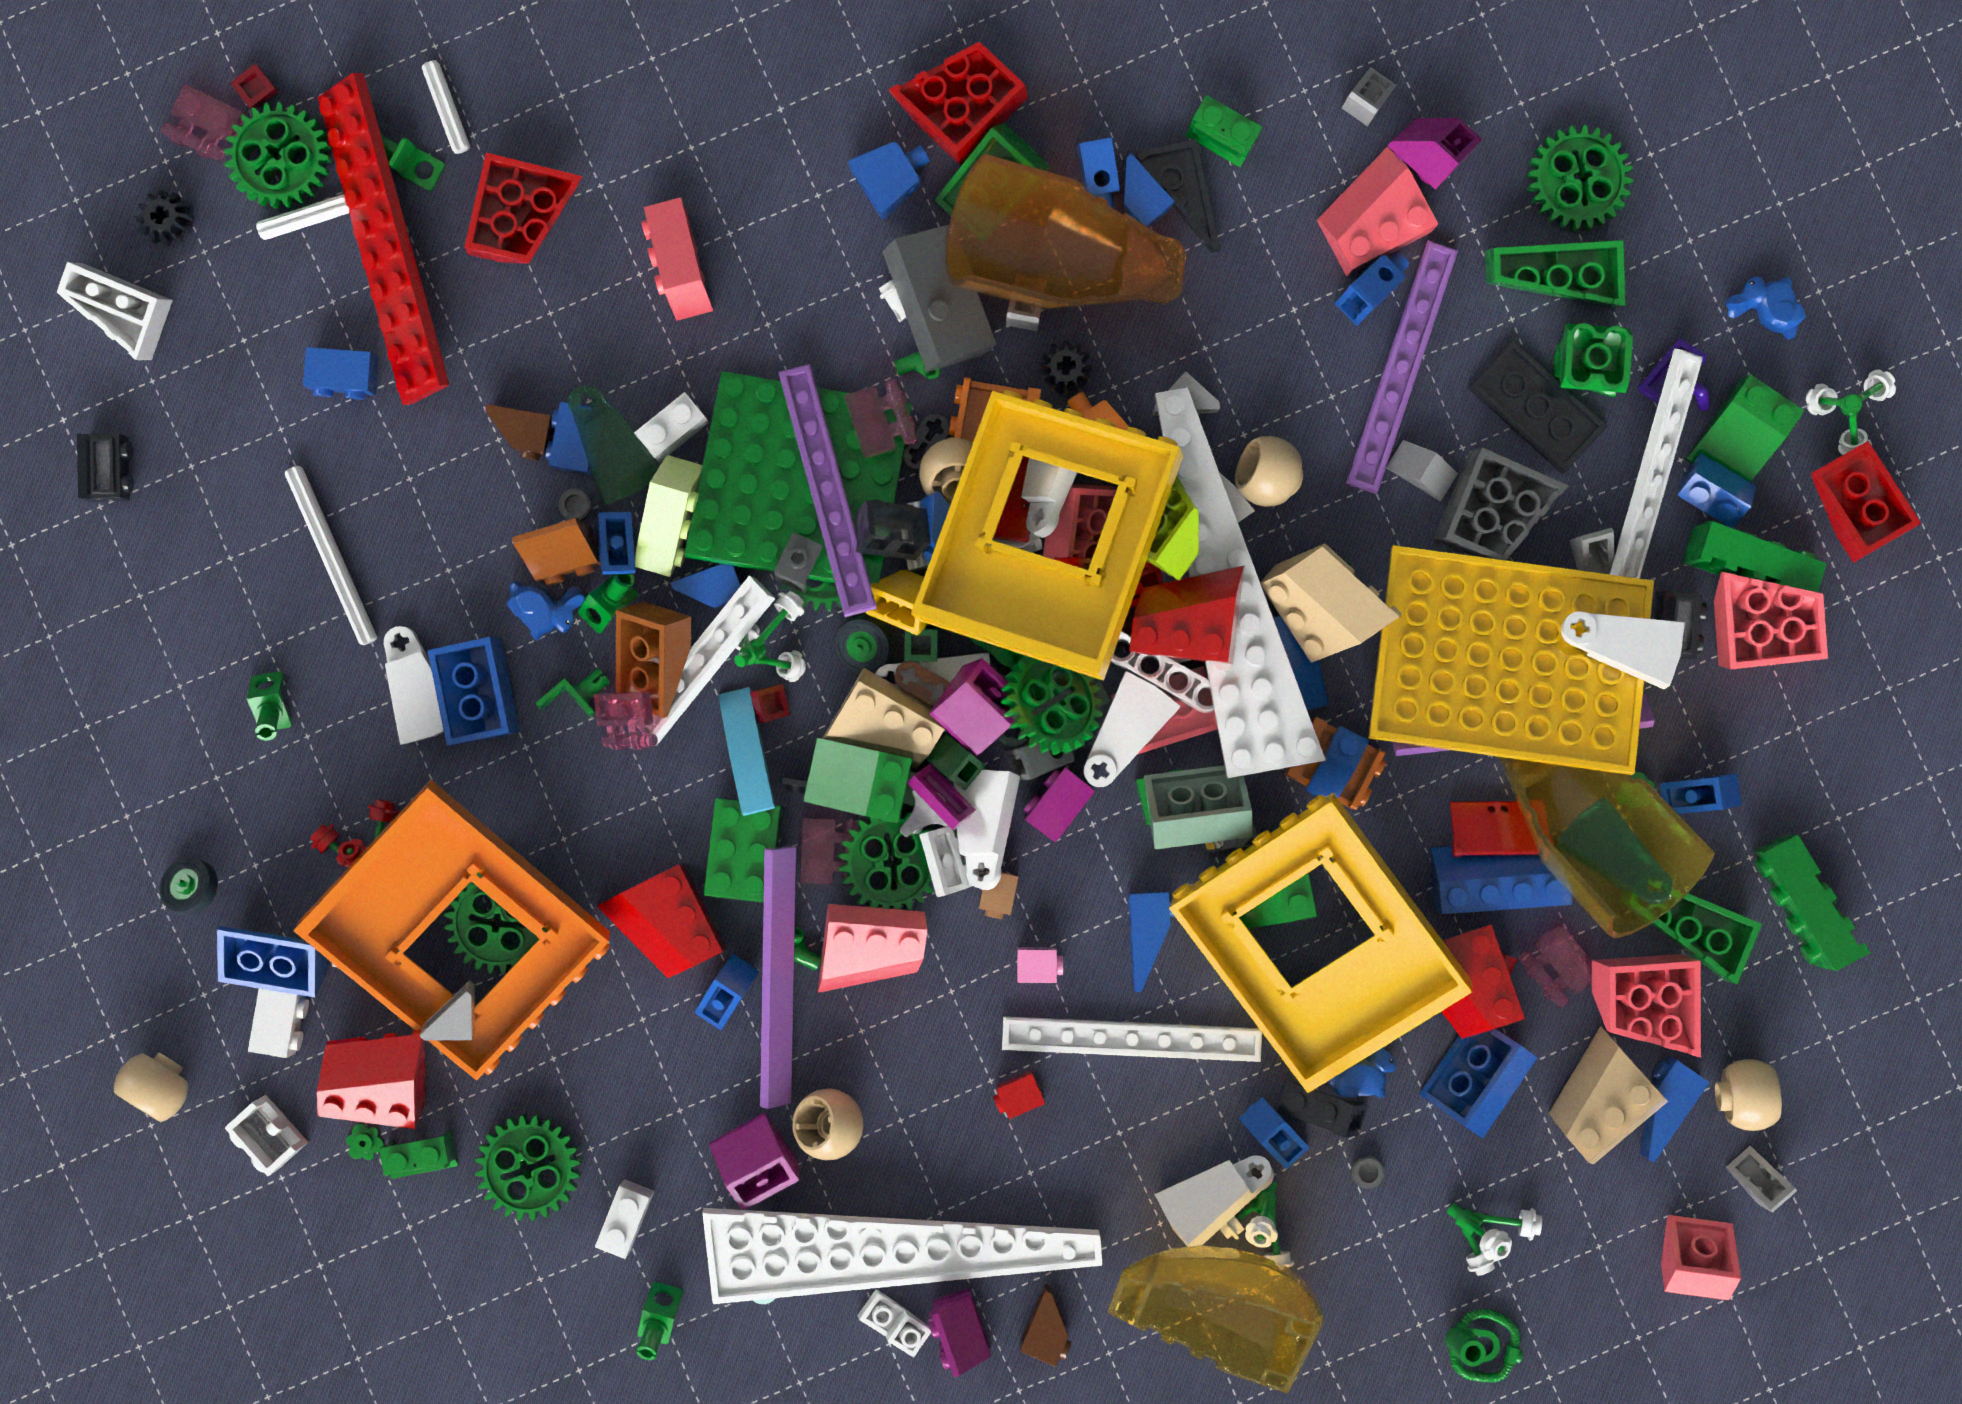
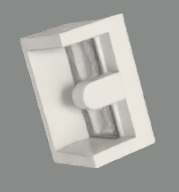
(265, 1135)

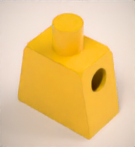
(895, 600)

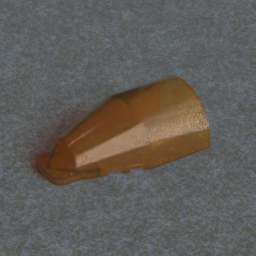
(1053, 242)

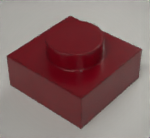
(254, 87)
(770, 703)

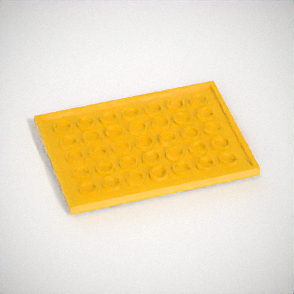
(1486, 664)

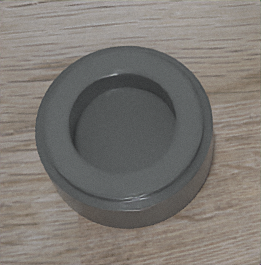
(575, 504)
(1367, 1171)

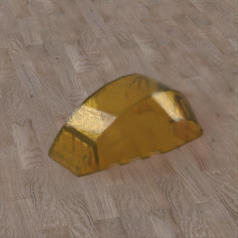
(1224, 1306)

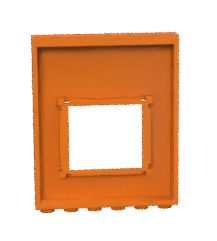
(407, 884)

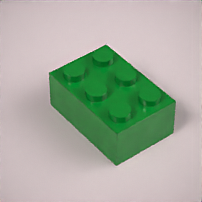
(738, 850)

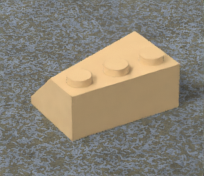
(1325, 602)
(885, 720)
(1604, 1099)

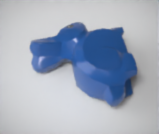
(1774, 305)
(541, 611)
(1365, 1077)

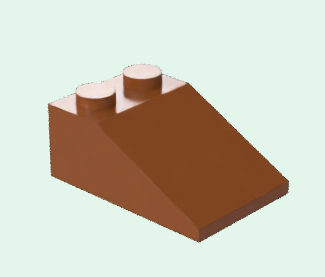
(558, 551)
(651, 652)

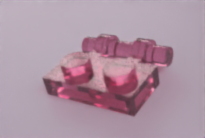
(207, 113)
(870, 420)
(629, 710)
(818, 850)
(1566, 958)

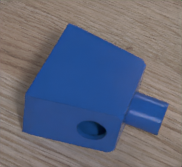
(1098, 158)
(888, 175)
(1372, 287)

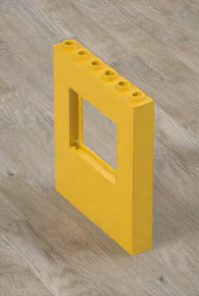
(1026, 598)
(1355, 1000)

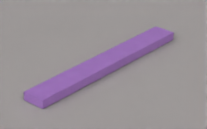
(1401, 367)
(827, 490)
(777, 976)

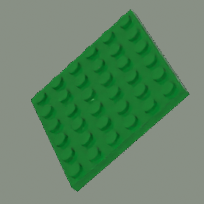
(756, 483)

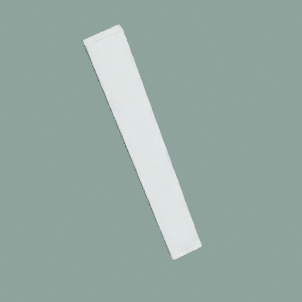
(1656, 464)
(1131, 1039)

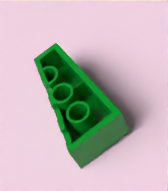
(1569, 271)
(1736, 552)
(1808, 904)
(1711, 935)

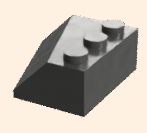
(1495, 505)

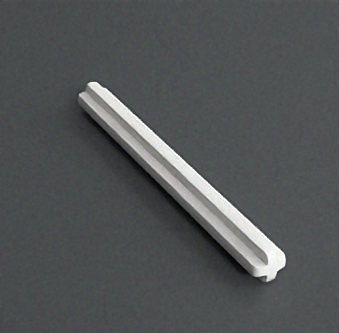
(330, 555)

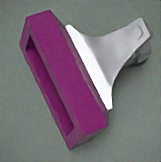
(935, 802)

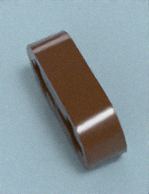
(924, 674)

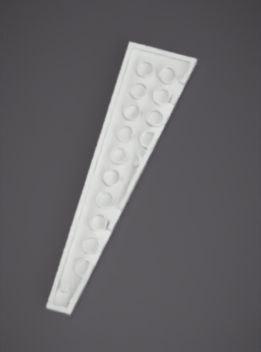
(1257, 696)
(807, 1254)

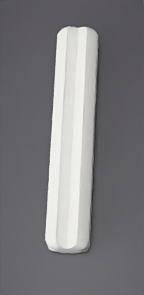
(445, 107)
(302, 217)

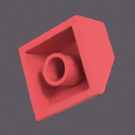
(1700, 1258)

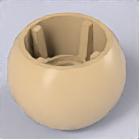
(944, 465)
(1269, 471)
(152, 1085)
(1749, 1095)
(828, 1124)

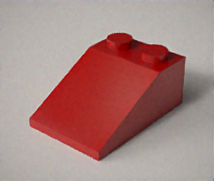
(1863, 502)

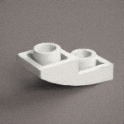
(894, 1322)

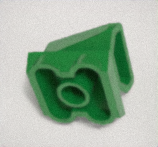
(1594, 358)

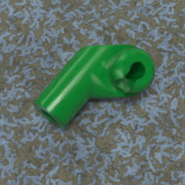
(914, 362)
(801, 954)

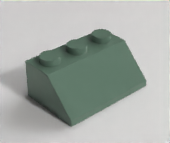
(1197, 807)

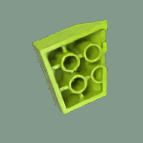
(1177, 534)

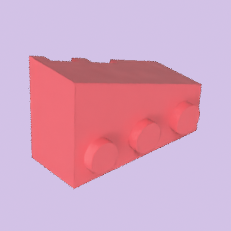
(676, 258)

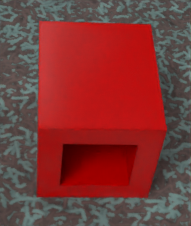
(1018, 1095)

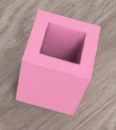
(1038, 965)

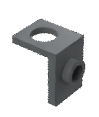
(797, 562)

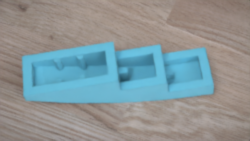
(746, 752)

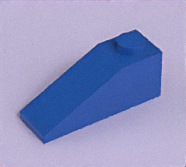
(1148, 928)
(1682, 1090)

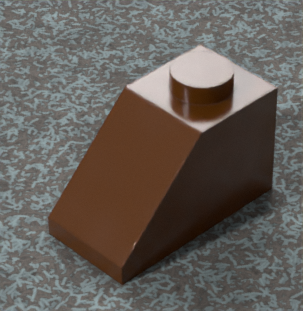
(523, 430)
(1046, 1331)

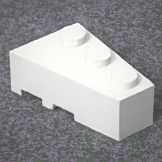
(117, 306)

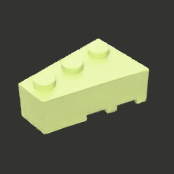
(667, 516)

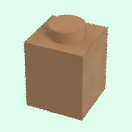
(1000, 898)

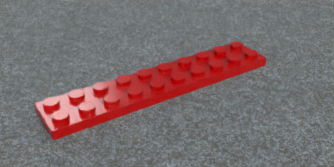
(383, 239)

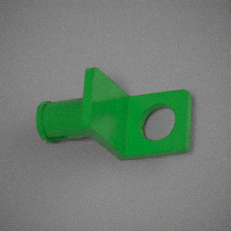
(406, 157)
(607, 598)
(581, 693)
(268, 705)
(657, 1320)

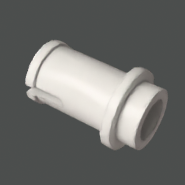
(890, 294)

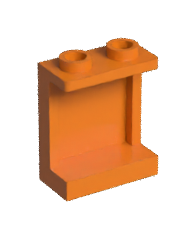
(973, 401)
(1356, 790)

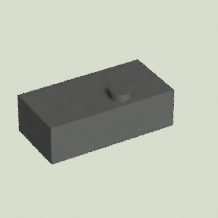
(942, 317)

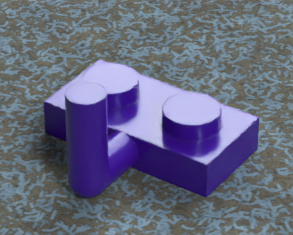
(1654, 382)

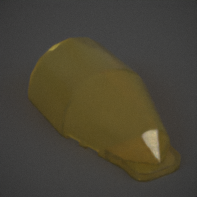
(1555, 796)

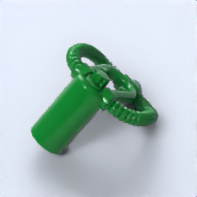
(1471, 1352)

